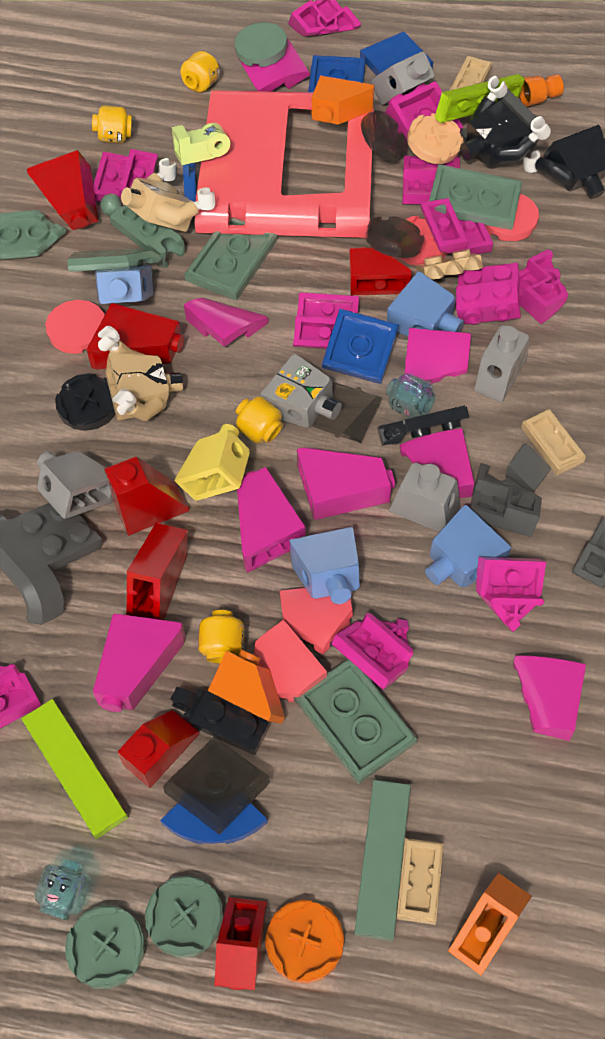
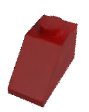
(376, 273)
(156, 746)
(240, 944)

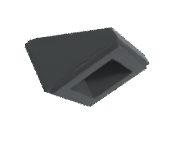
(527, 469)

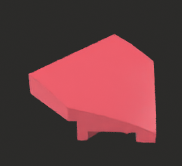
(313, 618)
(289, 660)

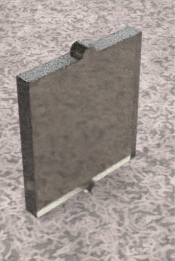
(355, 414)

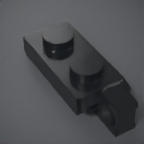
(419, 426)
(221, 719)

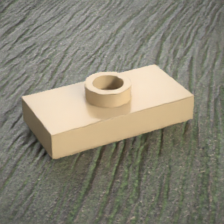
(472, 72)
(553, 442)
(420, 881)

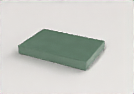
(477, 196)
(229, 261)
(356, 721)

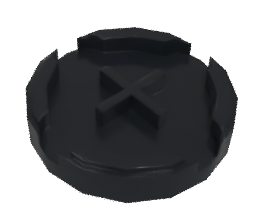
(85, 402)

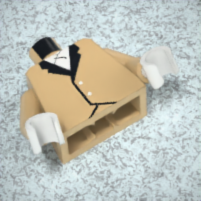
(163, 204)
(136, 379)

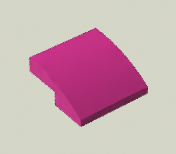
(287, 70)
(119, 171)
(419, 178)
(455, 234)
(317, 317)

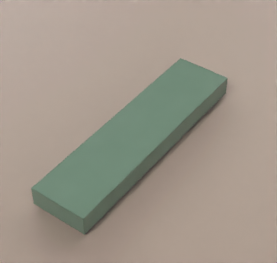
(382, 861)

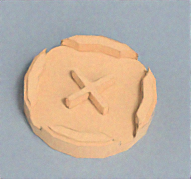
(434, 140)

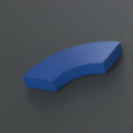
(190, 181)
(190, 828)

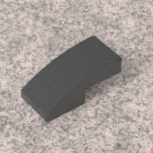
(592, 561)

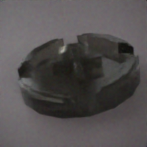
(382, 136)
(394, 237)

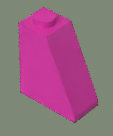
(342, 481)
(265, 520)
(134, 659)

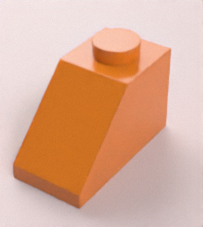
(341, 100)
(247, 685)
(489, 923)

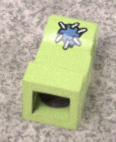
(200, 144)

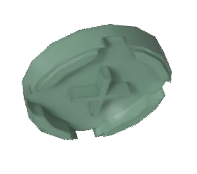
(261, 44)
(184, 916)
(105, 947)

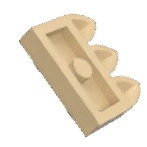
(462, 260)

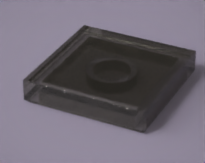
(216, 785)

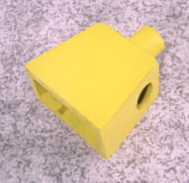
(214, 464)

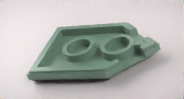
(26, 234)
(110, 259)

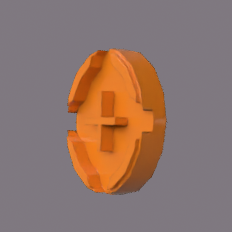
(304, 941)

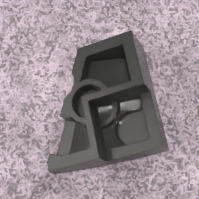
(505, 503)

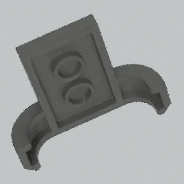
(36, 546)

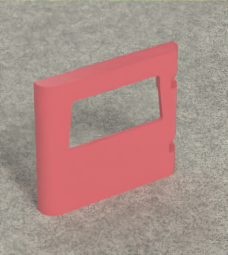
(251, 172)

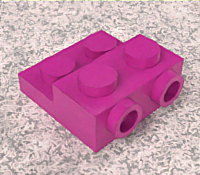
(421, 100)
(489, 294)

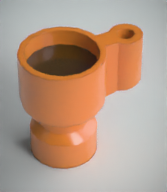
(537, 89)

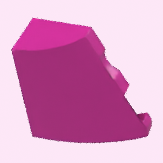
(322, 18)
(541, 287)
(222, 320)
(437, 354)
(447, 452)
(551, 692)

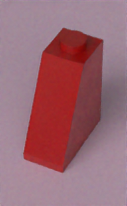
(68, 188)
(140, 332)
(143, 495)
(156, 572)

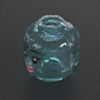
(410, 395)
(62, 889)

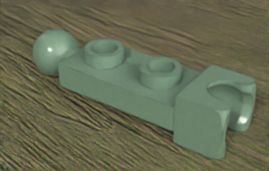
(144, 234)

